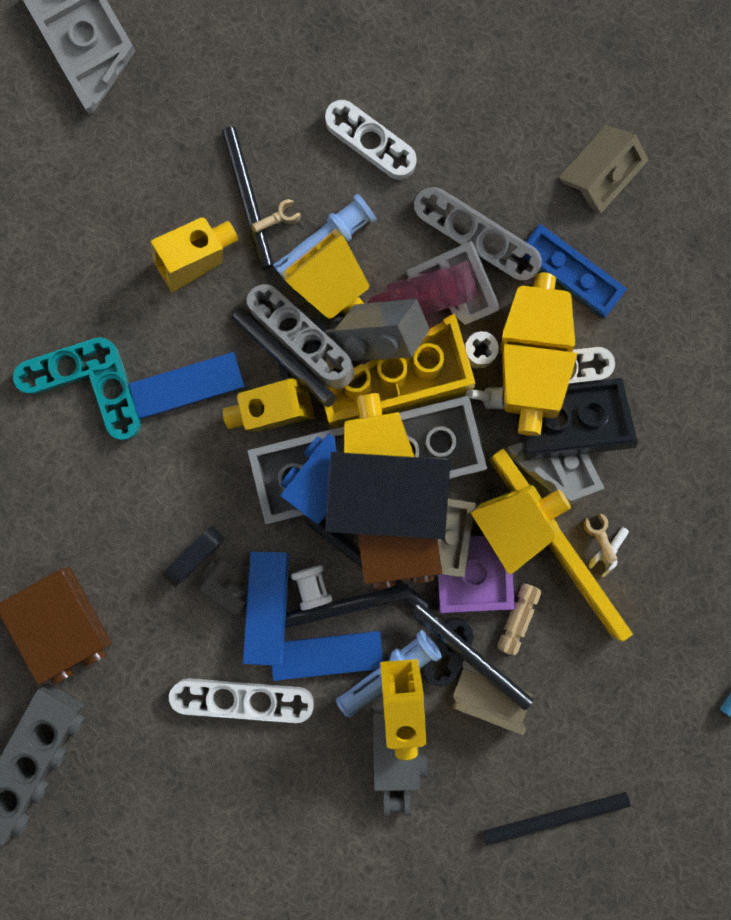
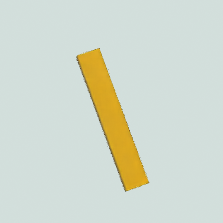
(568, 557)

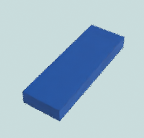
(575, 272)
(186, 385)
(266, 608)
(330, 655)

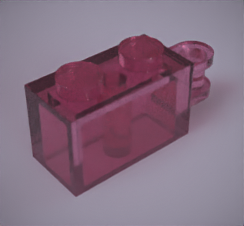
(433, 289)

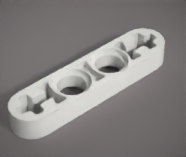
(242, 694)

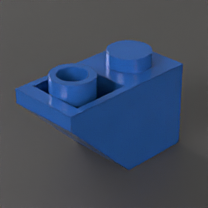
(309, 486)

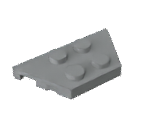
(85, 43)

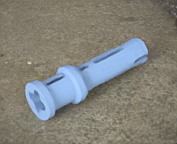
(345, 221)
(370, 687)

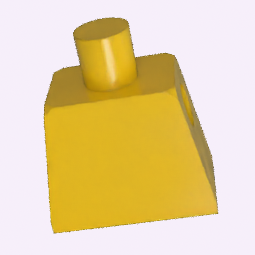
(178, 253)
(328, 276)
(540, 317)
(535, 384)
(283, 403)
(374, 431)
(520, 524)
(403, 707)

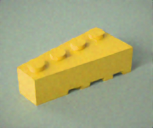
(431, 376)

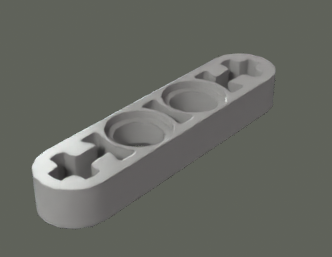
(480, 228)
(299, 335)

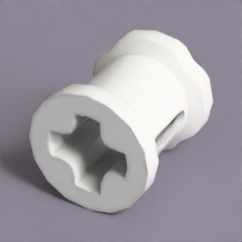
(492, 350)
(311, 587)

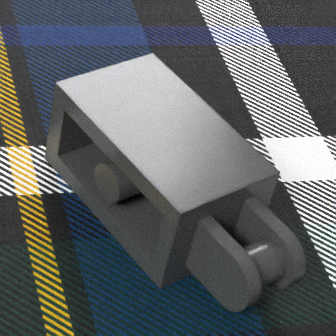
(380, 330)
(393, 773)

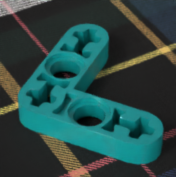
(98, 374)

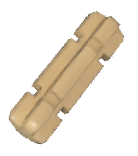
(519, 619)

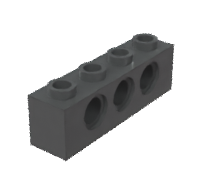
(65, 717)

